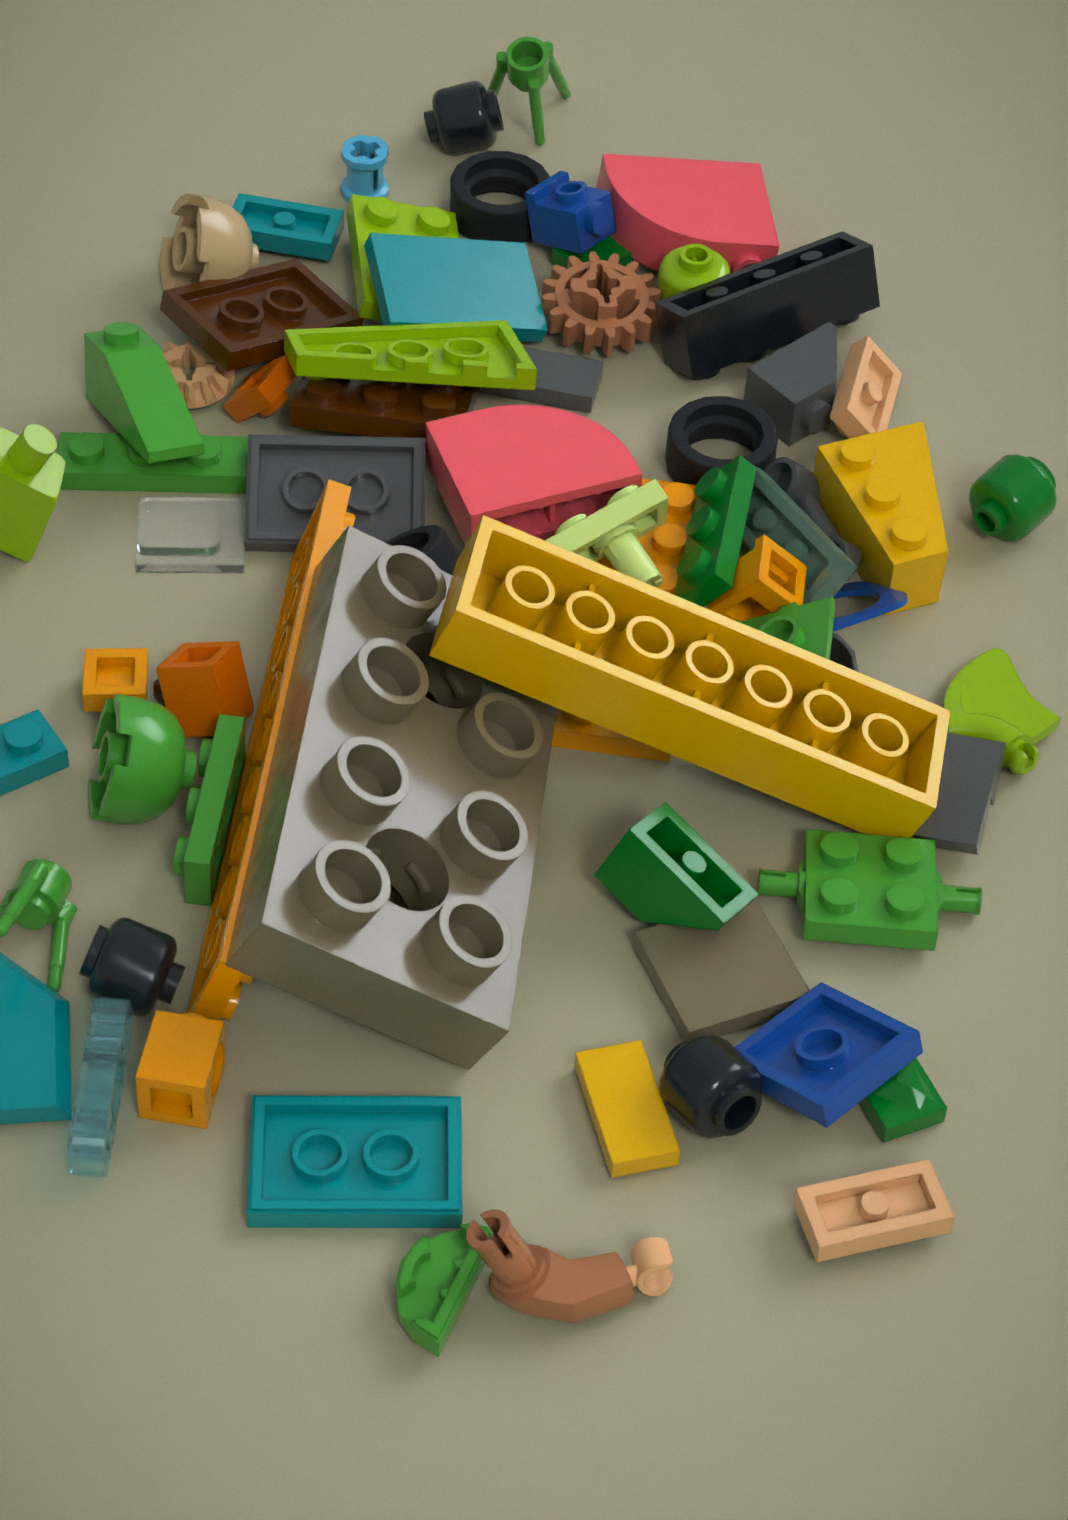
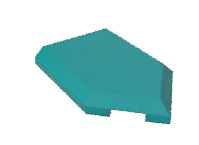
(33, 1049)

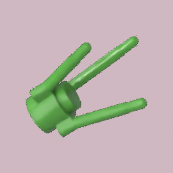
(528, 68)
(40, 900)

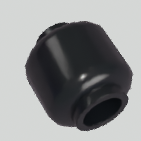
(464, 118)
(133, 965)
(711, 1087)

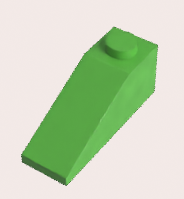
(138, 393)

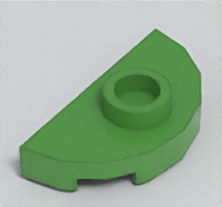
(435, 1286)

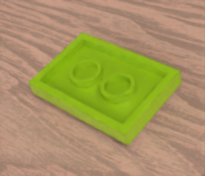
(388, 217)

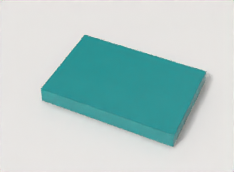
(455, 282)
(355, 1162)

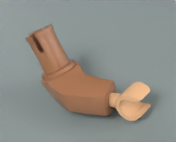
(560, 1288)

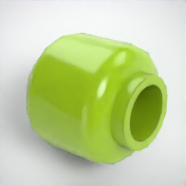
(688, 268)

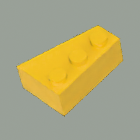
(887, 503)

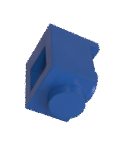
(569, 213)

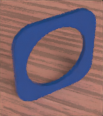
(889, 601)

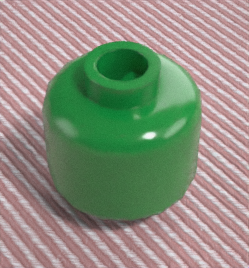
(1013, 497)

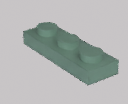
(785, 523)

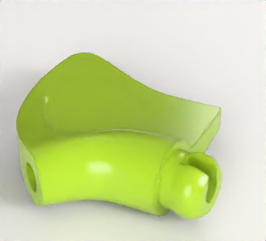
(994, 705)

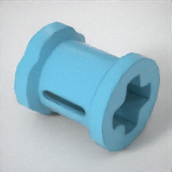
(365, 168)

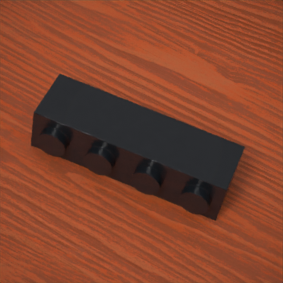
(767, 305)

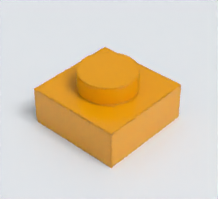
(114, 672)

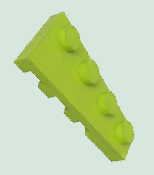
(427, 353)

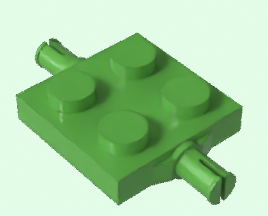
(869, 890)

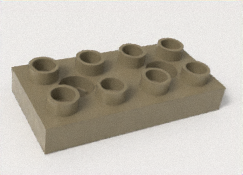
(397, 793)

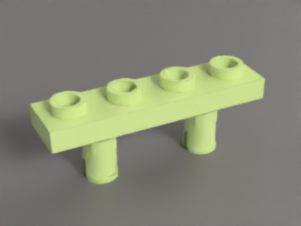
(616, 530)

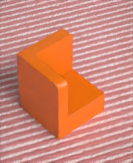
(205, 682)

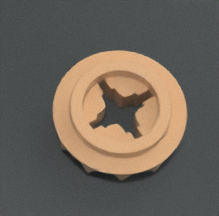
(208, 383)

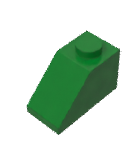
(673, 875)

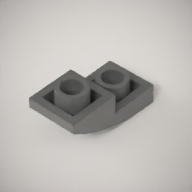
(965, 792)

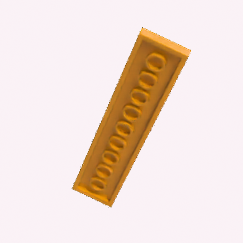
(215, 985)

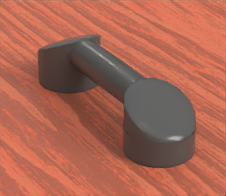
(804, 490)

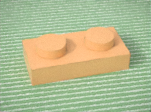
(865, 390)
(873, 1210)

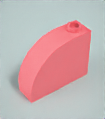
(686, 202)
(525, 467)

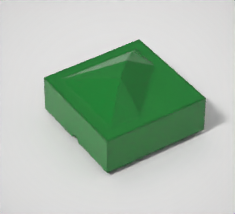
(904, 1104)

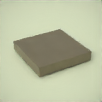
(722, 976)

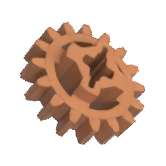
(600, 303)

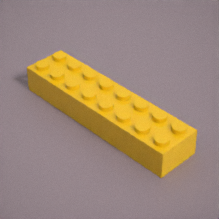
(691, 682)

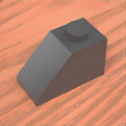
(797, 384)

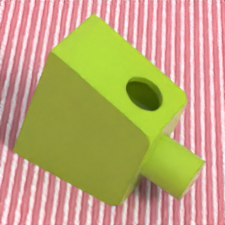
(28, 487)

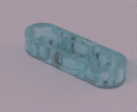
(100, 1087)

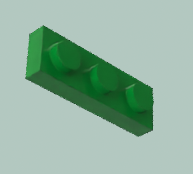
(715, 532)

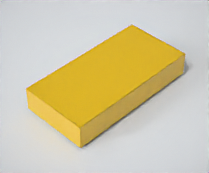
(626, 1108)

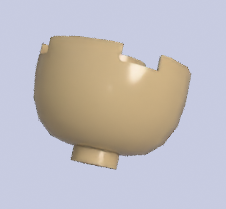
(207, 243)

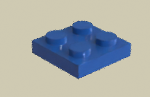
(828, 1053)

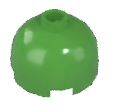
(138, 761)

